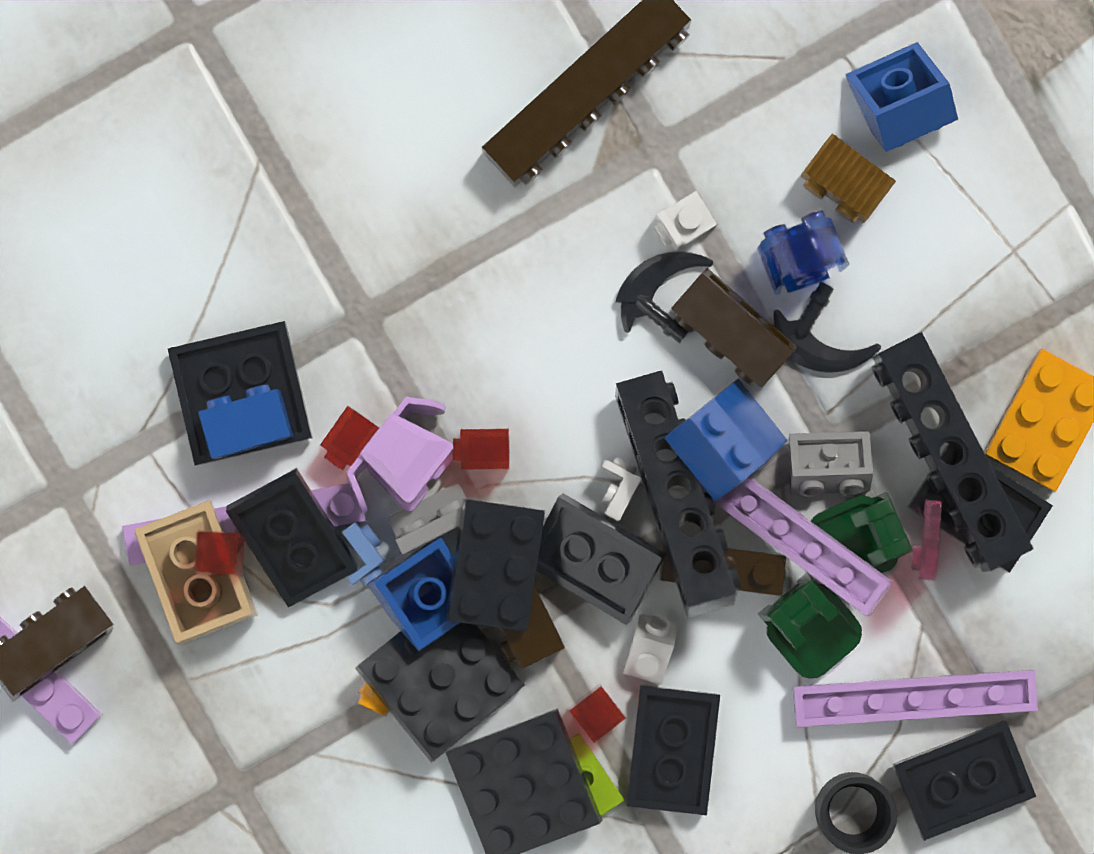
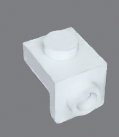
(651, 648)

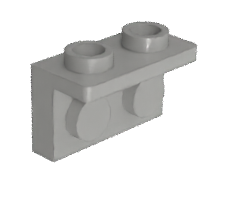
(830, 463)
(429, 519)

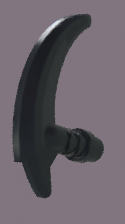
(642, 283)
(812, 352)

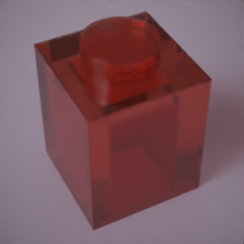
(348, 438)
(482, 449)
(219, 554)
(597, 712)

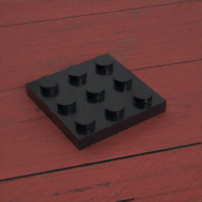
(229, 368)
(442, 687)
(524, 785)

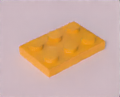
(1045, 421)

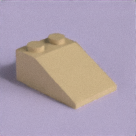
(191, 601)

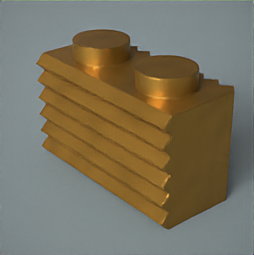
(846, 179)

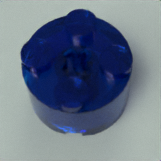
(801, 253)

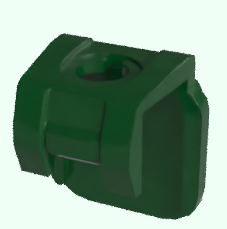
(867, 529)
(811, 627)

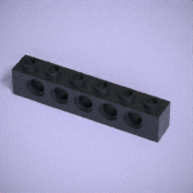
(1009, 537)
(697, 591)

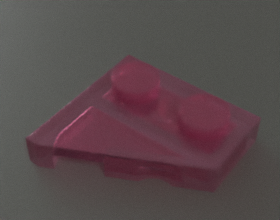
(926, 556)

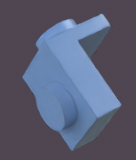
(365, 543)

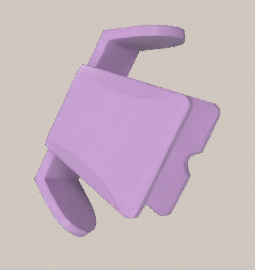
(403, 456)

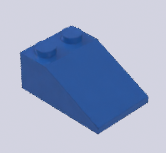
(726, 440)

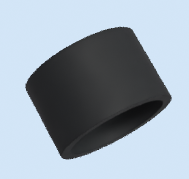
(879, 831)

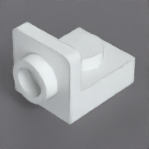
(684, 221)
(619, 495)

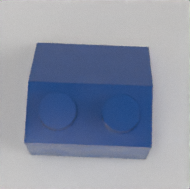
(903, 96)
(418, 593)

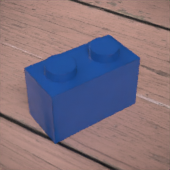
(245, 422)

